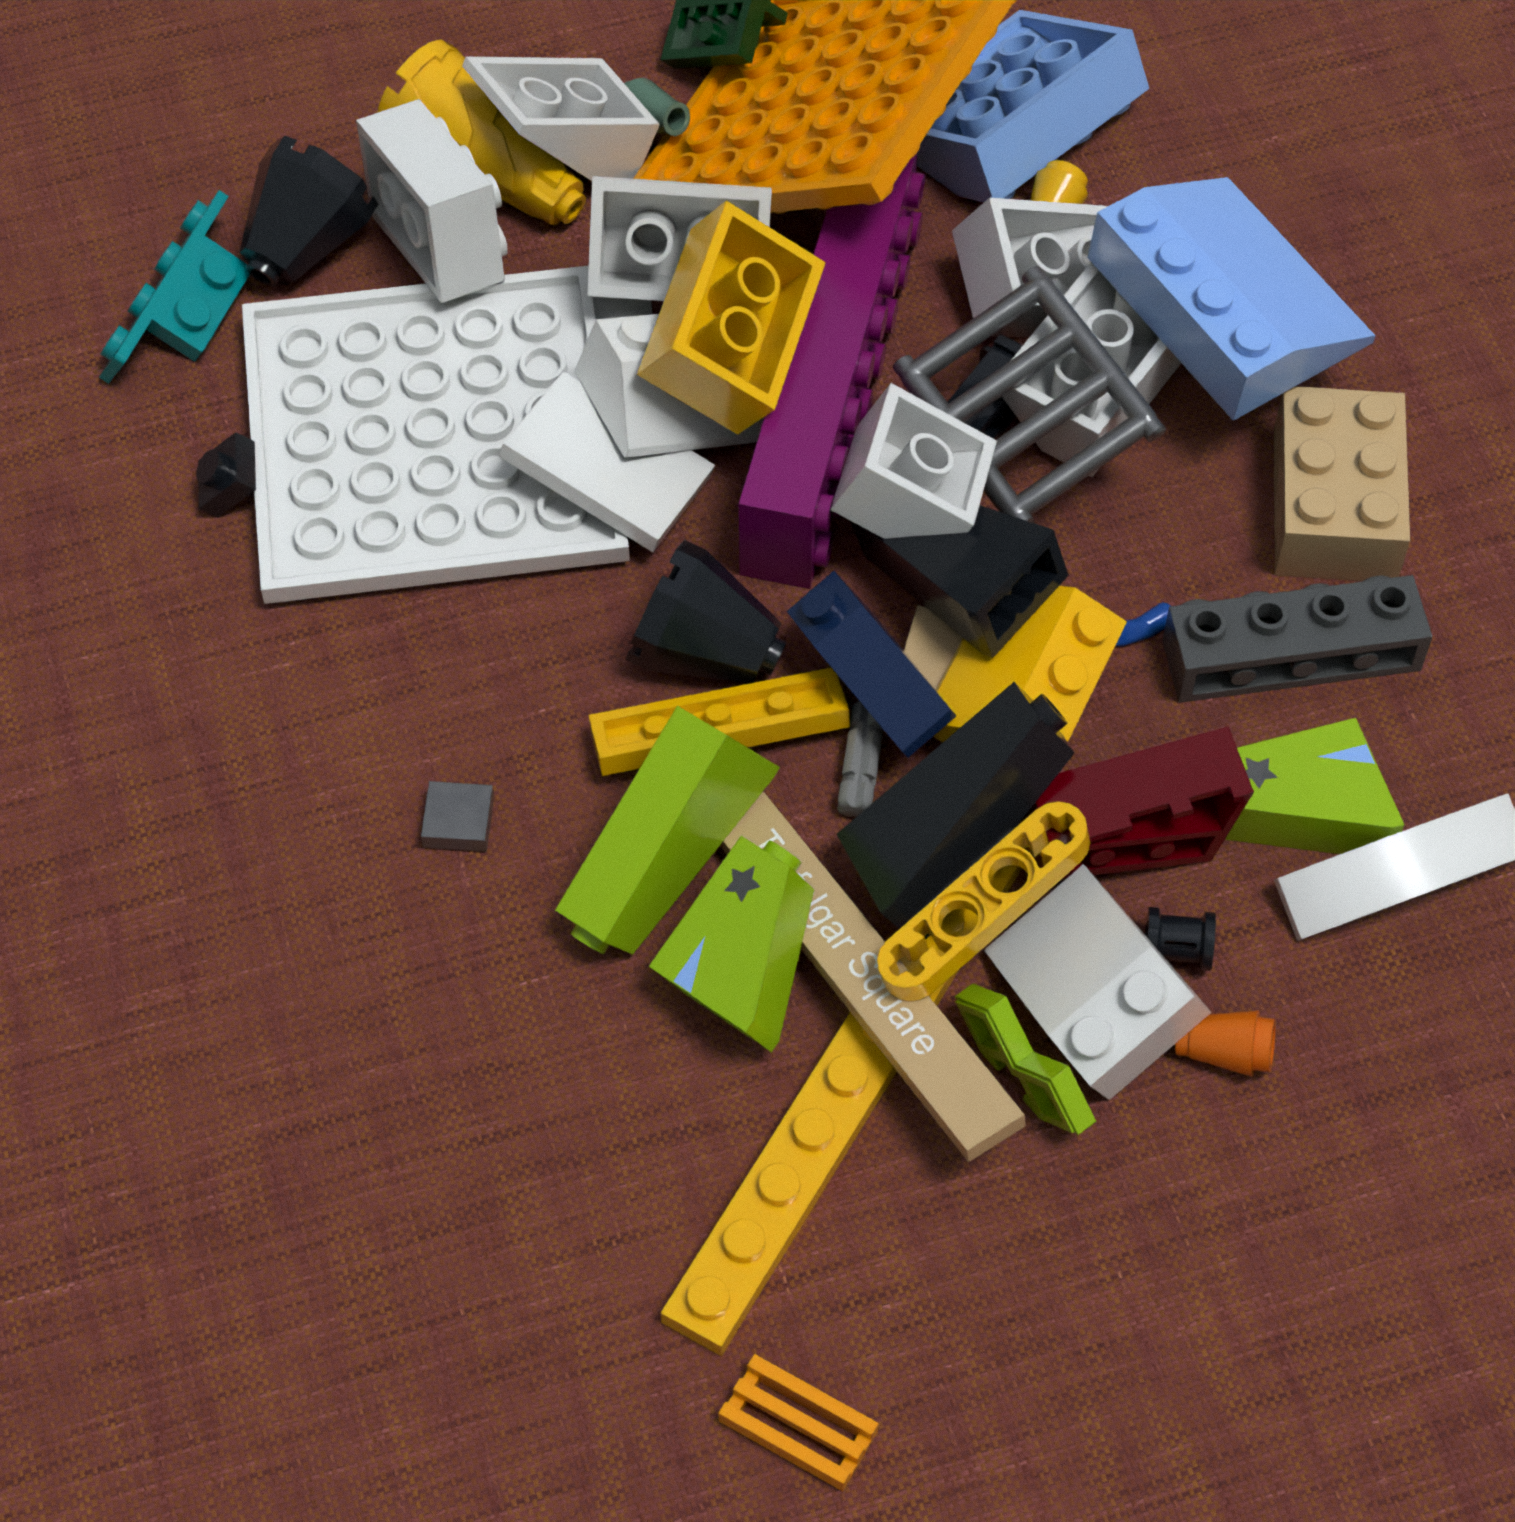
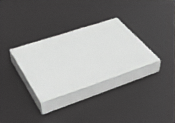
(575, 455)

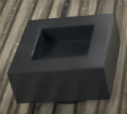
(226, 474)

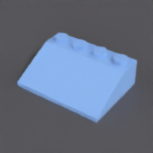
(1030, 101)
(1223, 290)

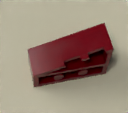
(1155, 803)

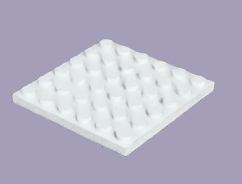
(388, 431)

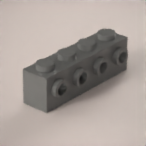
(1296, 638)

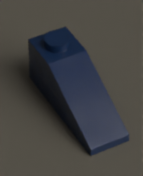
(871, 663)

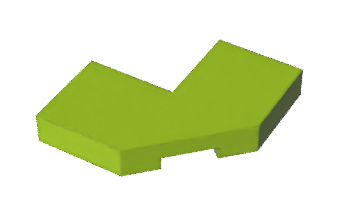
(1000, 1038)

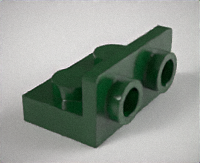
(717, 31)

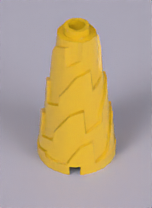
(522, 170)

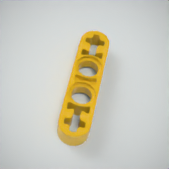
(975, 893)

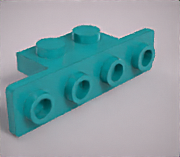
(190, 297)

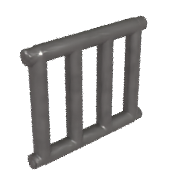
(1070, 333)

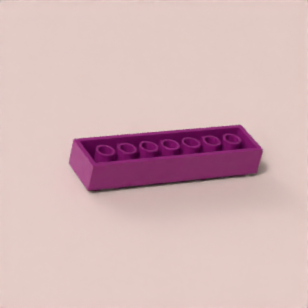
(825, 391)

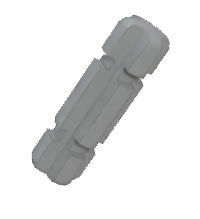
(860, 762)

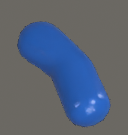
(1144, 626)

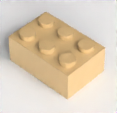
(1340, 484)

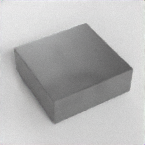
(457, 816)

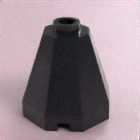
(300, 212)
(705, 624)

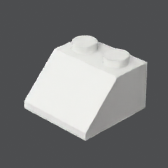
(913, 470)

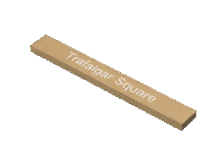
(909, 1033)

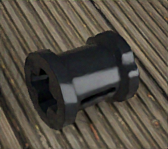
(1183, 937)

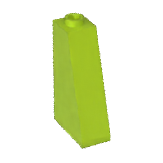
(663, 832)

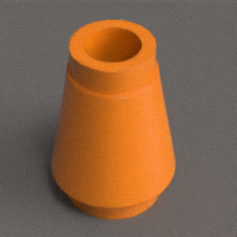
(1232, 1042)

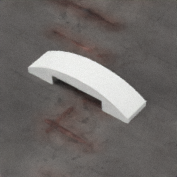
(1399, 867)

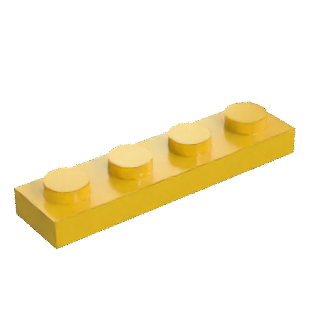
(747, 713)

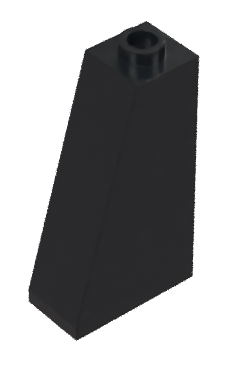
(975, 580)
(957, 803)

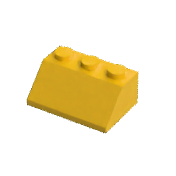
(1052, 654)

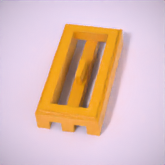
(811, 1398)

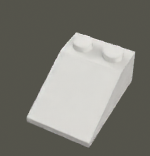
(570, 110)
(1011, 237)
(1096, 983)

